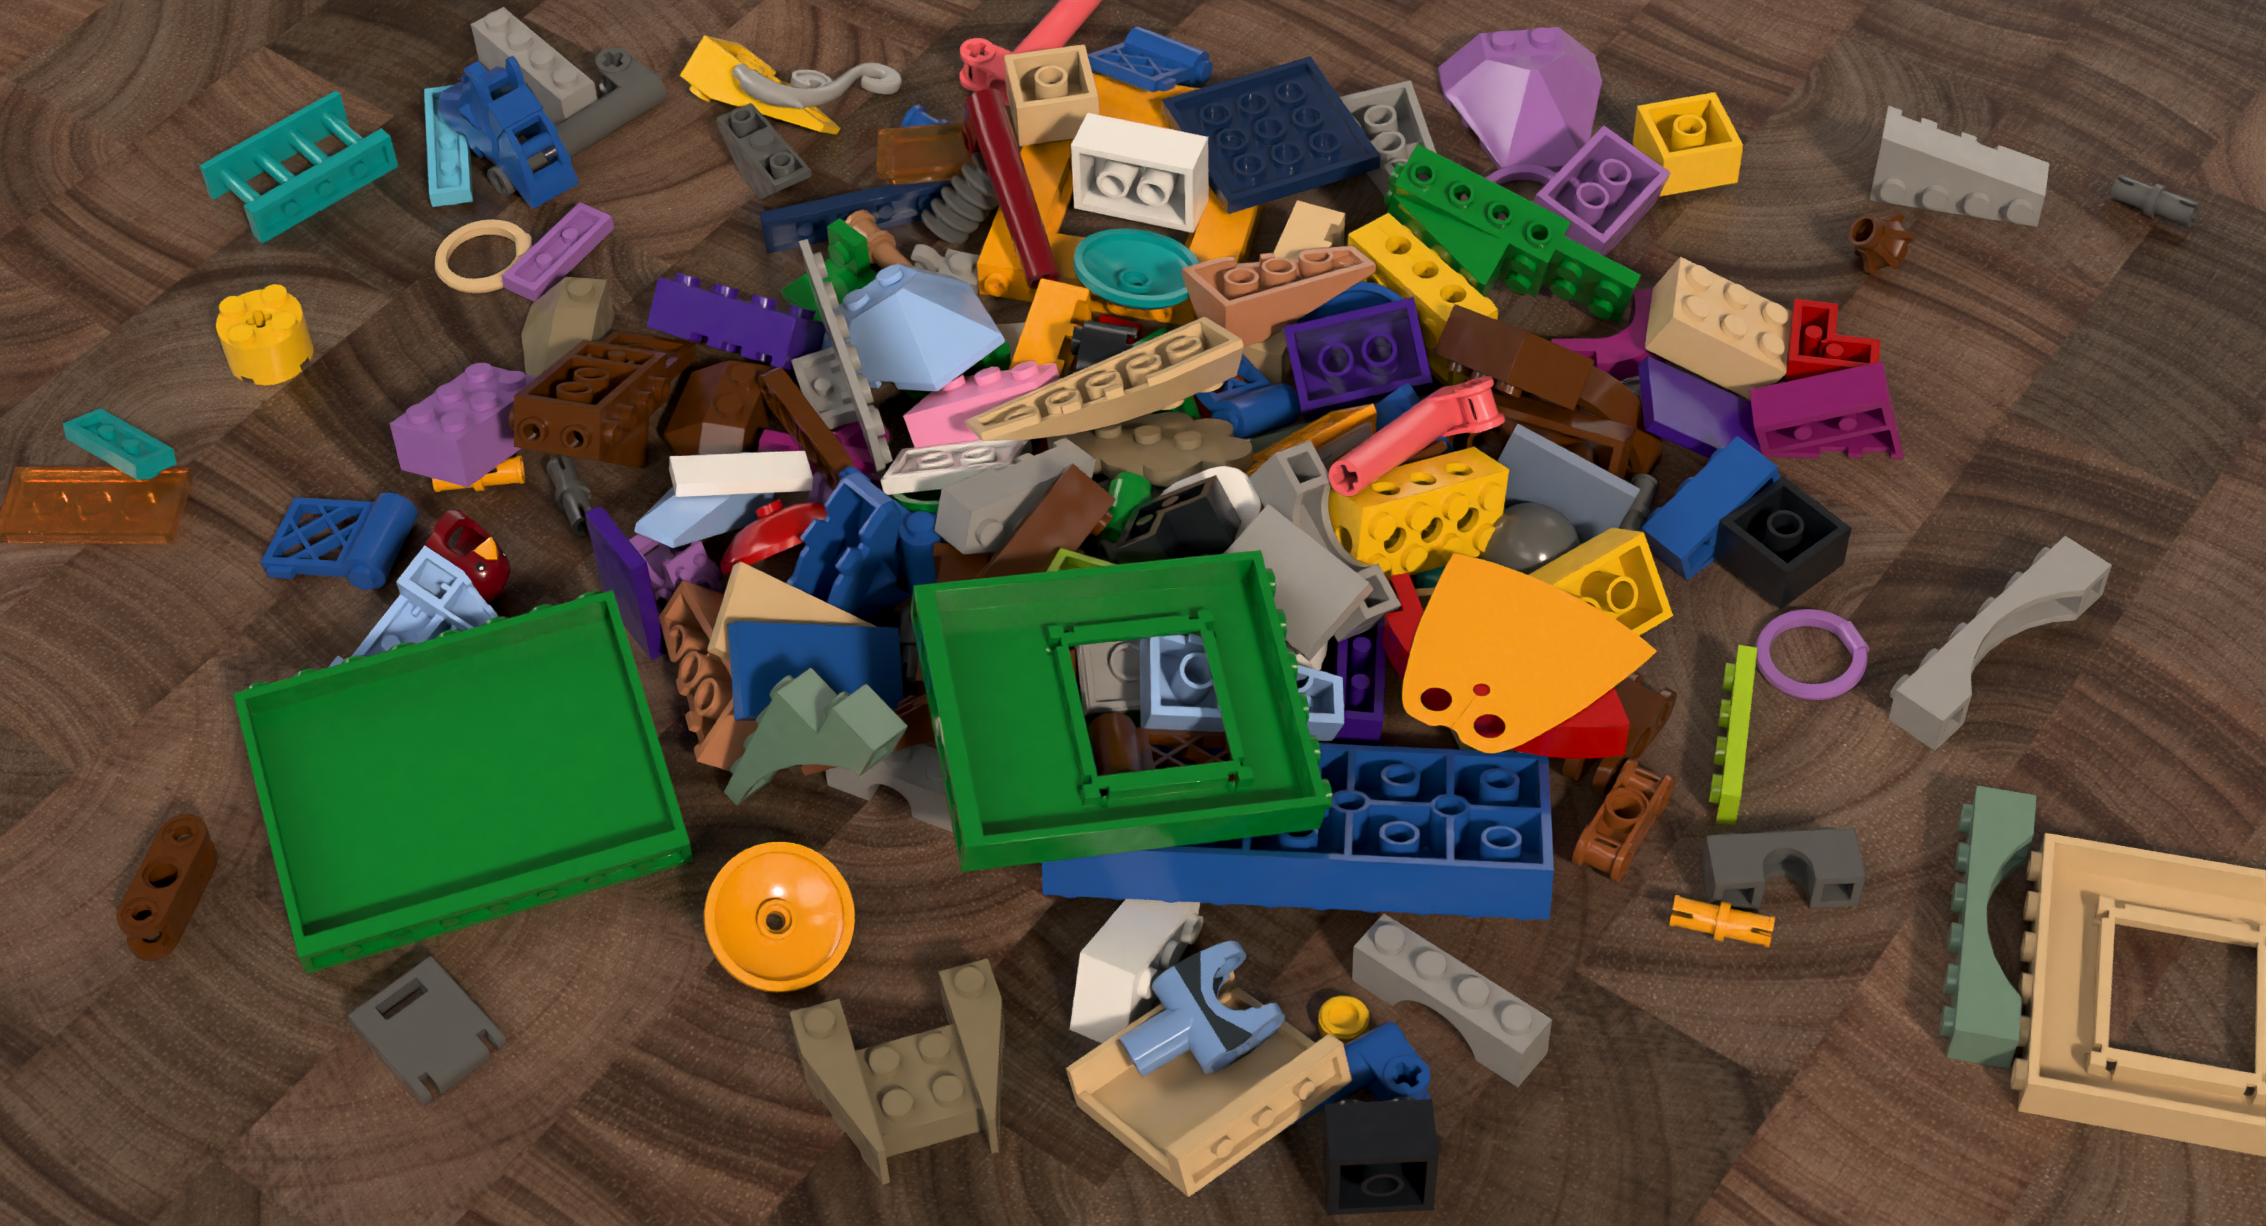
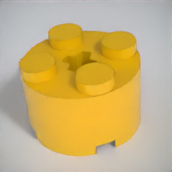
(264, 335)

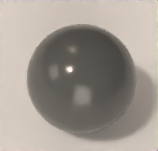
(1530, 537)

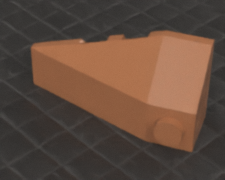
(1267, 295)

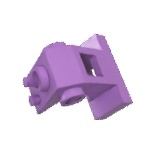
(672, 565)

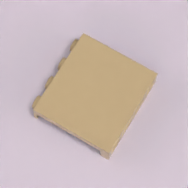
(1203, 1123)

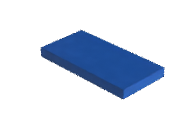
(839, 654)

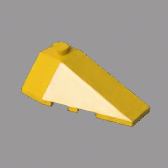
(712, 78)

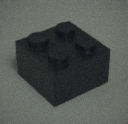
(1782, 542)
(1380, 1156)

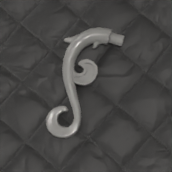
(814, 88)

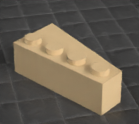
(1306, 229)

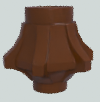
(1880, 241)

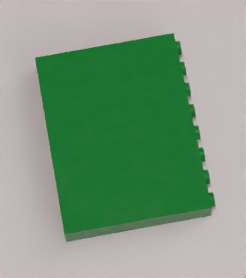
(460, 780)

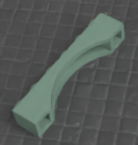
(1984, 1005)

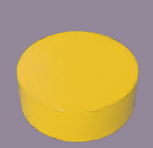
(1343, 1018)

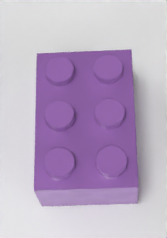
(1603, 191)
(461, 426)

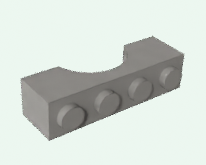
(552, 78)
(1299, 489)
(1496, 1024)

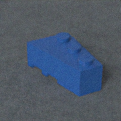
(1687, 526)

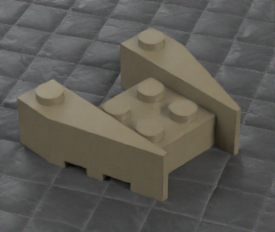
(914, 1086)

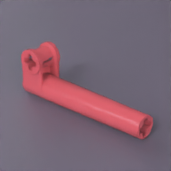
(1050, 33)
(1444, 413)

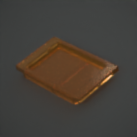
(921, 153)

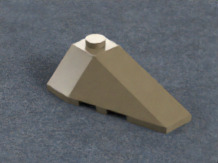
(563, 318)

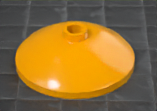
(807, 897)

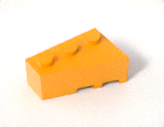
(1051, 325)

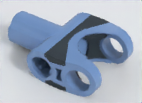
(1197, 1018)

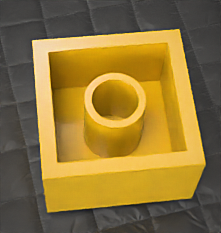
(1690, 141)

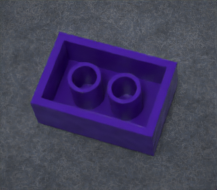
(1357, 357)

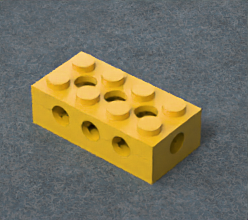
(1420, 273)
(1422, 512)

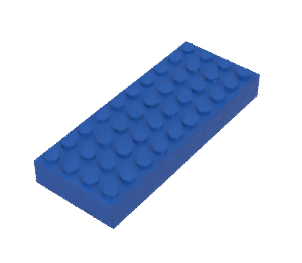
(1401, 836)

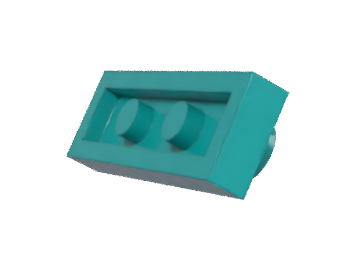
(120, 444)

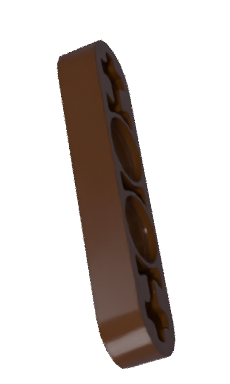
(804, 425)

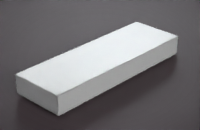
(740, 473)

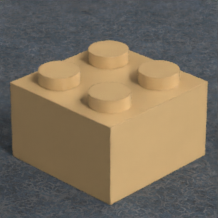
(1050, 93)

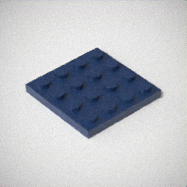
(1273, 134)

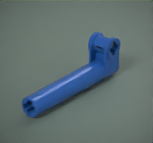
(1384, 1065)

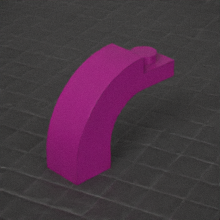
(1623, 352)

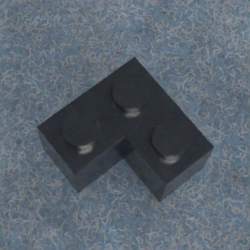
(1180, 525)

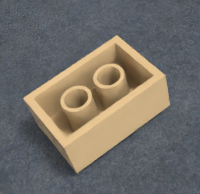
(1718, 329)

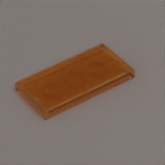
(93, 506)

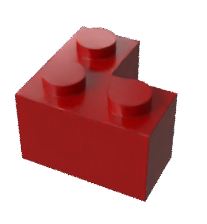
(1817, 347)

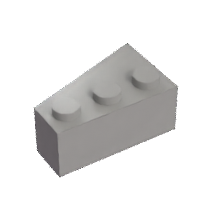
(988, 506)

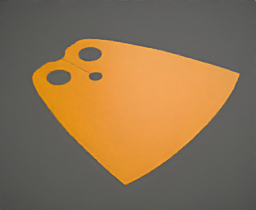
(1521, 638)

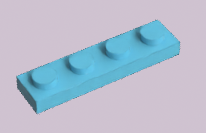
(446, 155)

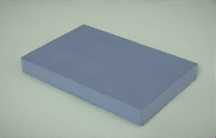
(1560, 479)

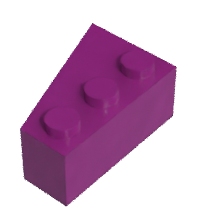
(1828, 413)

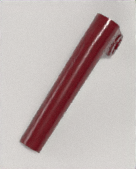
(990, 132)

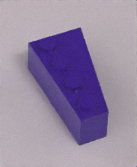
(734, 323)

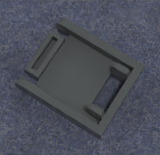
(430, 1036)

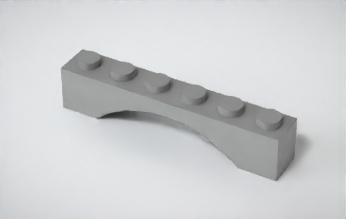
(2054, 589)

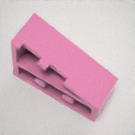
(943, 413)

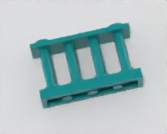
(311, 190)

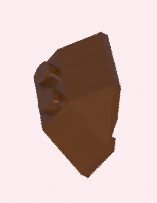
(720, 410)

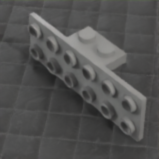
(830, 376)

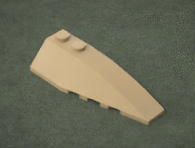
(1120, 387)

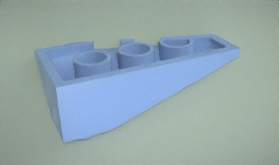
(693, 518)

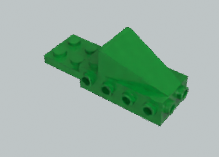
(1520, 251)

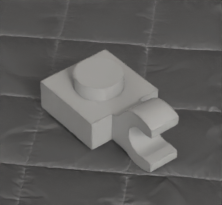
(954, 263)

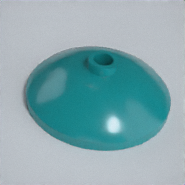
(1133, 268)

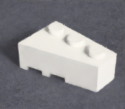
(1126, 959)

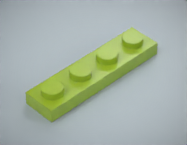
(1731, 750)

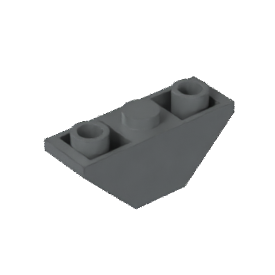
(760, 152)

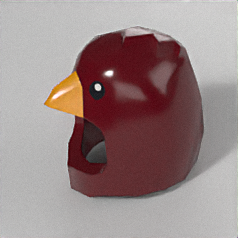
(475, 553)

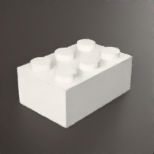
(1140, 172)

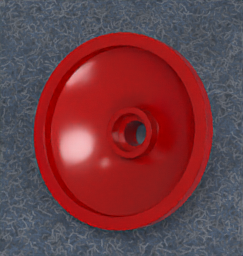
(771, 533)

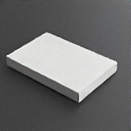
(949, 463)

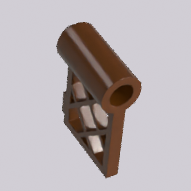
(1125, 748)

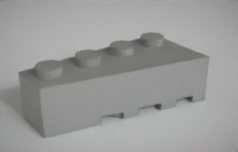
(1392, 124)
(1956, 173)

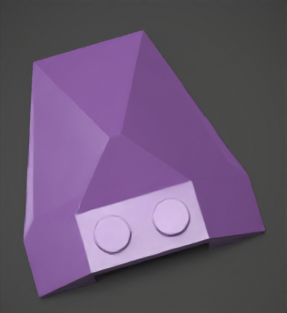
(1525, 95)

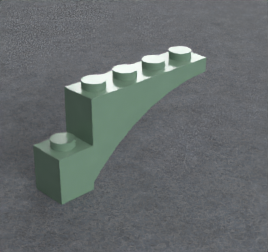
(814, 726)

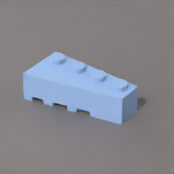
(1181, 693)

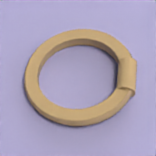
(522, 241)

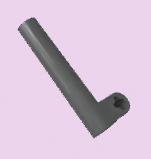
(627, 94)

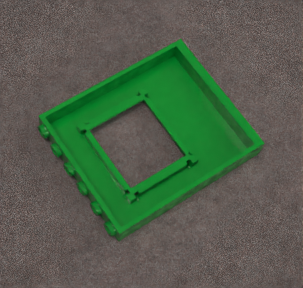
(1017, 731)

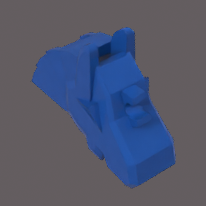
(494, 108)
(853, 551)

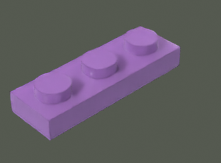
(558, 252)

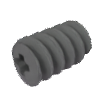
(962, 207)

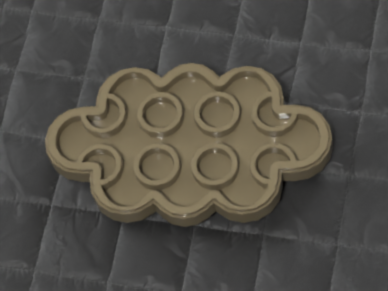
(1163, 447)

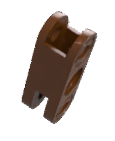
(1647, 716)
(167, 887)

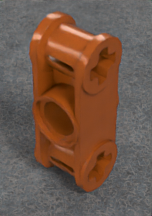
(1623, 820)

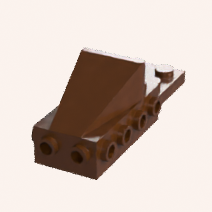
(600, 398)

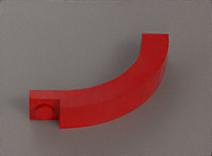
(1592, 733)

